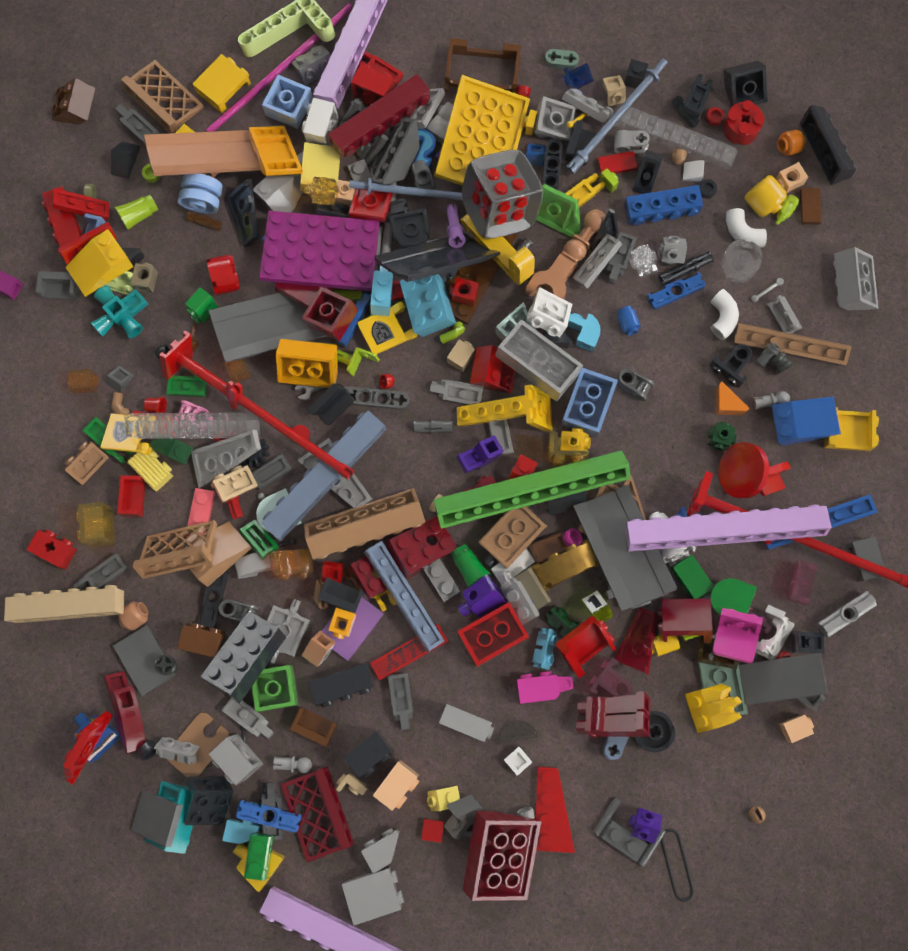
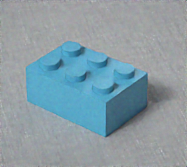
(428, 304)

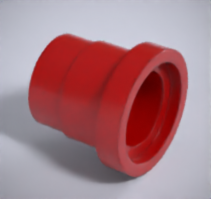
(155, 405)

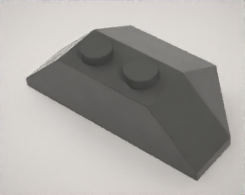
(397, 153)

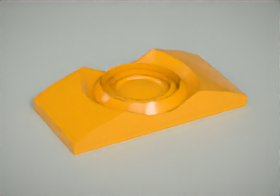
(274, 151)

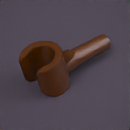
(194, 343)
(348, 574)

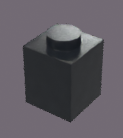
(635, 73)

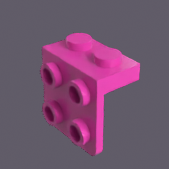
(737, 635)

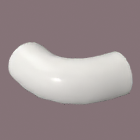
(740, 230)
(728, 314)

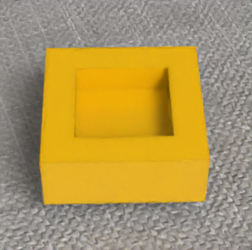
(529, 122)

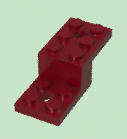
(410, 554)

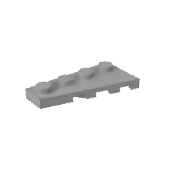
(223, 456)
(349, 490)

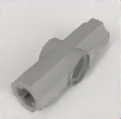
(856, 607)

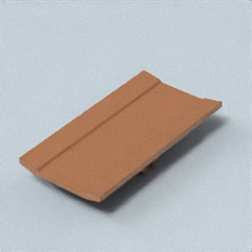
(201, 153)

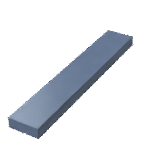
(404, 596)

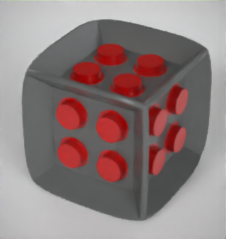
(501, 193)

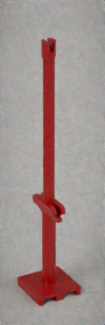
(181, 354)
(701, 498)

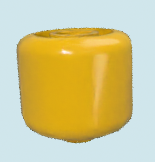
(766, 196)

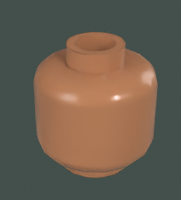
(134, 615)

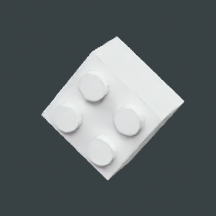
(320, 122)

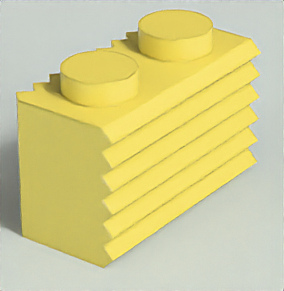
(151, 469)

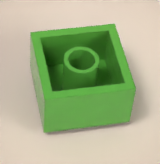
(275, 689)

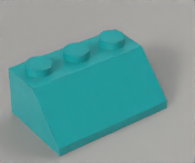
(180, 795)

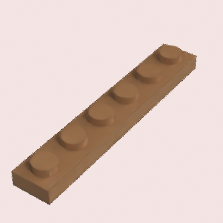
(793, 343)

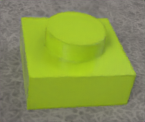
(610, 180)

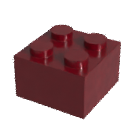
(330, 313)

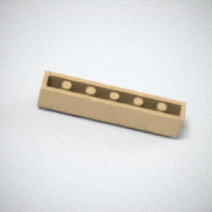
(64, 605)

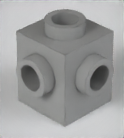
(673, 250)

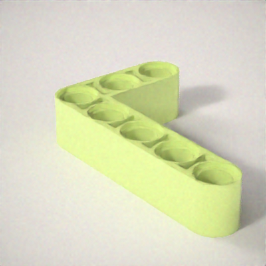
(284, 23)

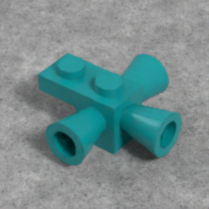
(119, 311)

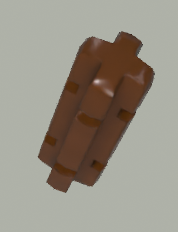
(204, 220)

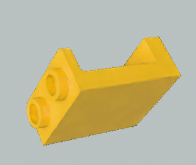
(221, 82)
(857, 431)

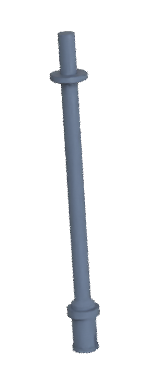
(582, 155)
(369, 186)

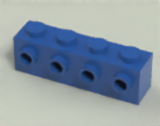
(663, 205)

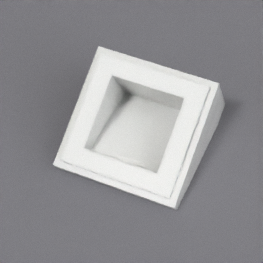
(693, 171)

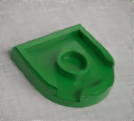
(732, 595)

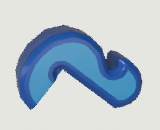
(427, 147)

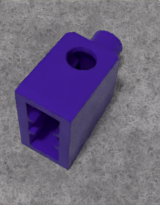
(482, 598)

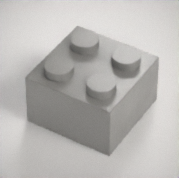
(235, 759)

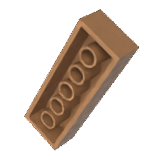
(363, 524)

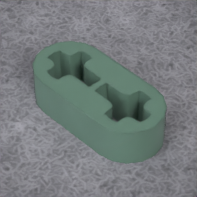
(561, 59)

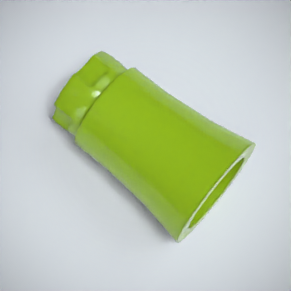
(136, 211)

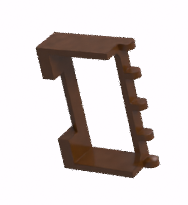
(460, 47)

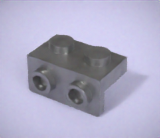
(311, 64)

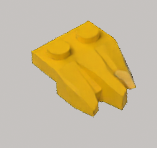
(712, 707)

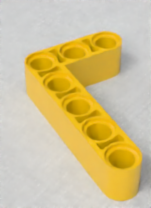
(517, 264)

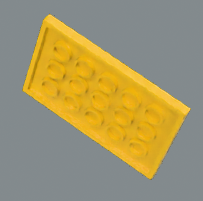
(480, 124)

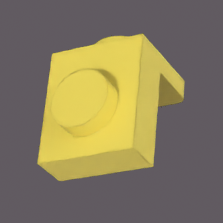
(441, 798)

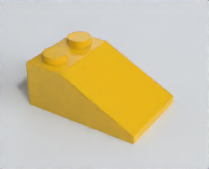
(98, 263)

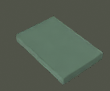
(714, 675)

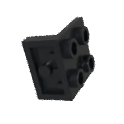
(208, 800)

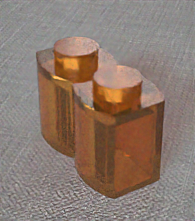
(291, 563)

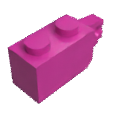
(543, 687)

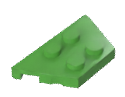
(559, 211)

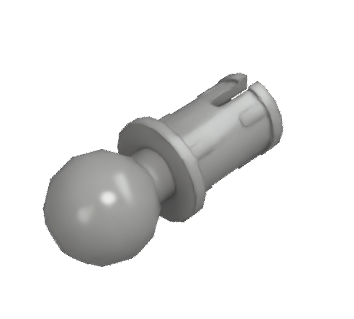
(769, 400)
(302, 765)

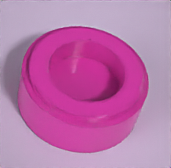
(572, 537)

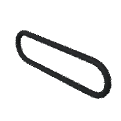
(685, 862)

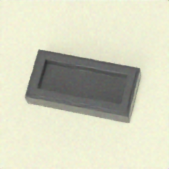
(271, 471)

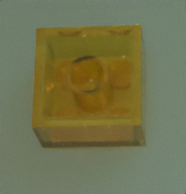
(96, 525)

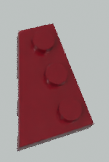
(639, 641)

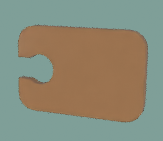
(196, 736)

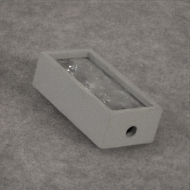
(538, 360)

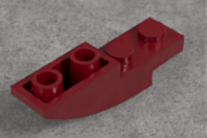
(126, 711)

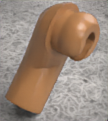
(318, 587)

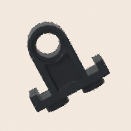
(732, 365)

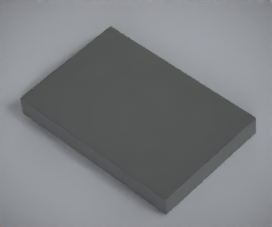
(138, 657)
(157, 818)

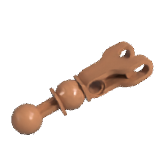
(564, 265)

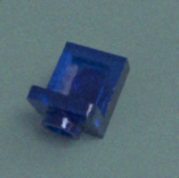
(578, 77)

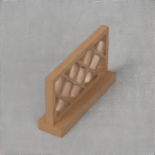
(149, 102)
(179, 557)

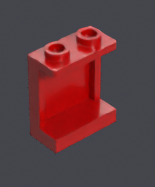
(584, 644)

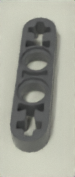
(374, 394)

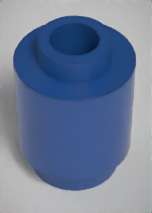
(628, 320)

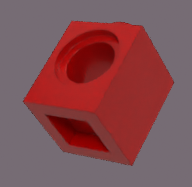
(470, 297)

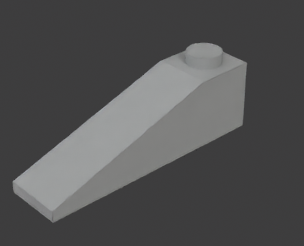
(280, 191)

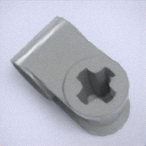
(629, 141)

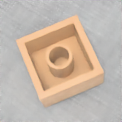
(396, 785)

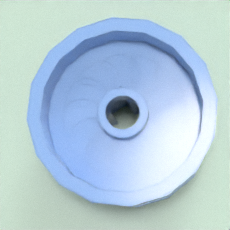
(200, 193)

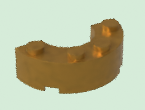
(566, 565)

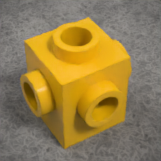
(569, 440)

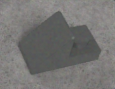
(463, 815)

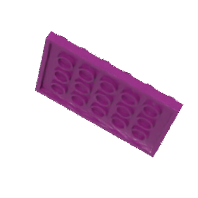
(319, 250)

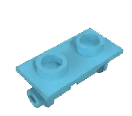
(545, 658)

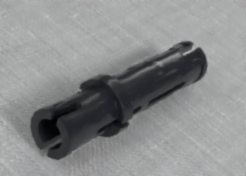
(668, 276)

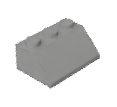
(855, 280)

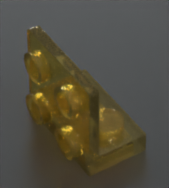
(559, 457)

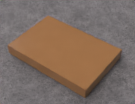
(512, 535)

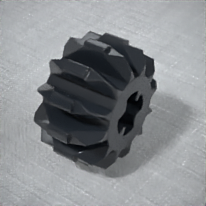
(255, 459)

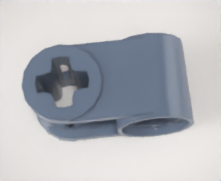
(618, 742)

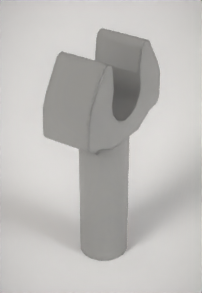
(309, 390)

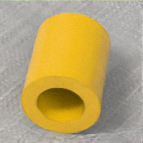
(661, 648)

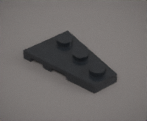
(243, 212)

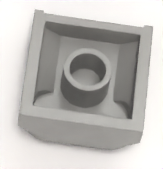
(553, 119)

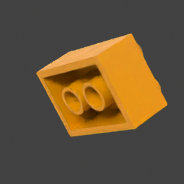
(306, 363)

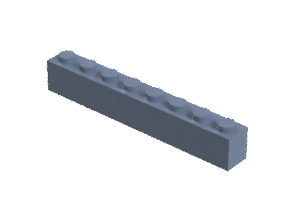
(322, 478)

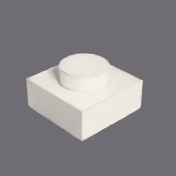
(518, 760)

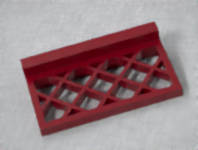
(334, 813)

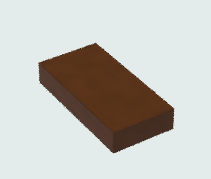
(810, 206)
(547, 547)

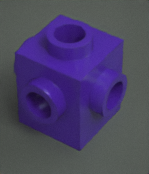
(645, 825)

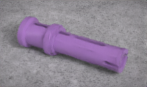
(455, 229)

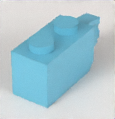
(381, 292)

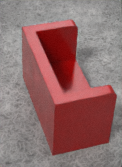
(131, 496)

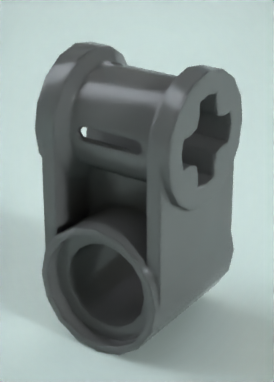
(424, 179)
(635, 385)
(239, 611)

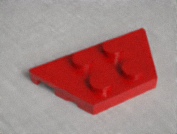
(85, 744)

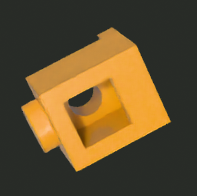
(339, 616)

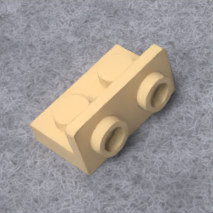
(234, 483)

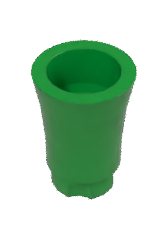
(468, 565)

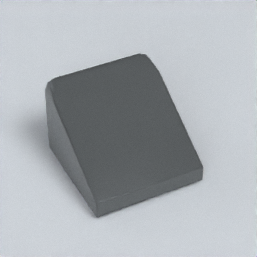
(118, 379)

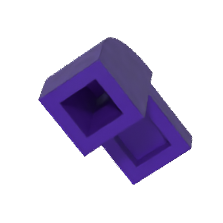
(481, 455)

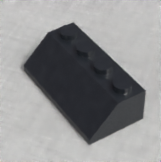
(827, 145)

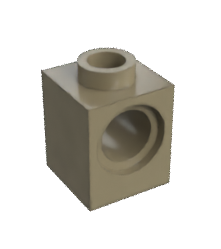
(147, 284)

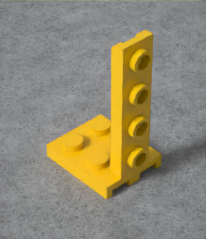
(533, 405)

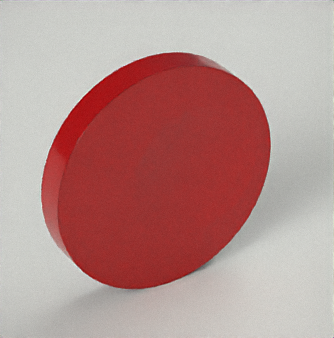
(743, 470)

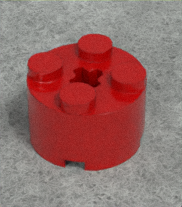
(743, 123)
(223, 274)

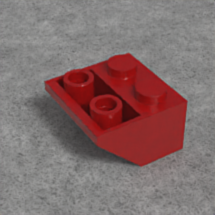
(491, 371)

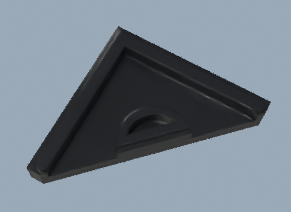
(608, 226)

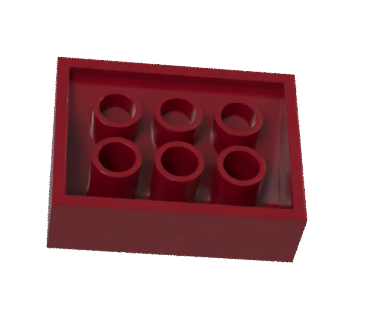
(501, 856)

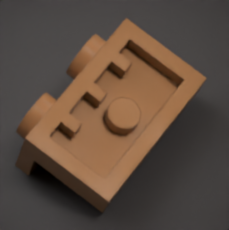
(85, 462)

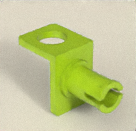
(354, 360)

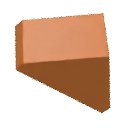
(728, 403)

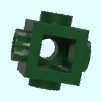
(719, 442)

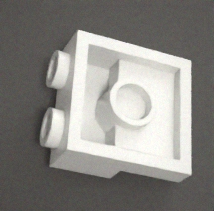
(549, 312)

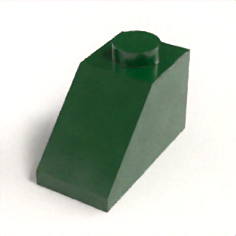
(172, 448)

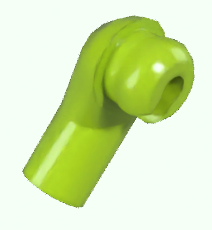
(453, 334)

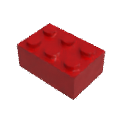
(493, 634)

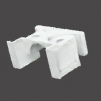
(771, 647)

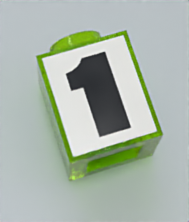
(597, 606)

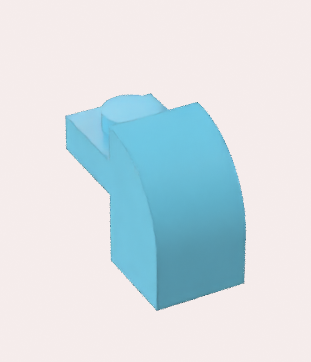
(588, 329)
(239, 831)

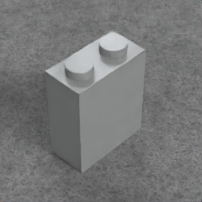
(466, 723)
(373, 895)

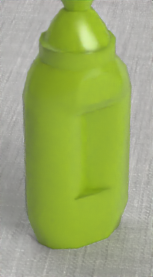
(787, 209)

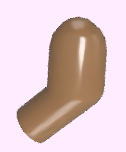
(117, 406)

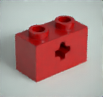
(42, 544)

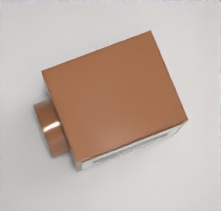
(318, 648)

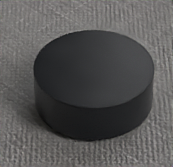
(707, 188)
(147, 750)

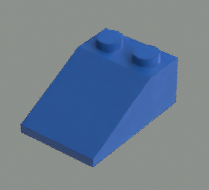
(806, 420)

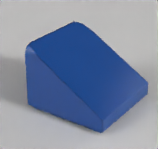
(535, 154)

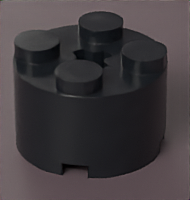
(664, 737)

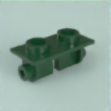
(558, 618)

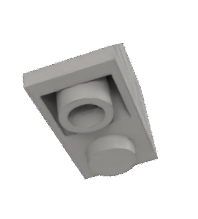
(381, 852)

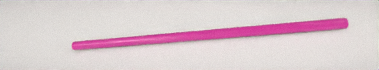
(273, 74)

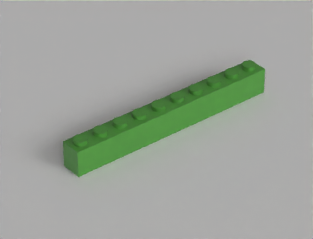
(532, 489)

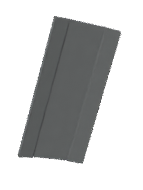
(259, 325)
(632, 575)

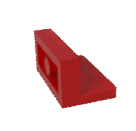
(774, 481)

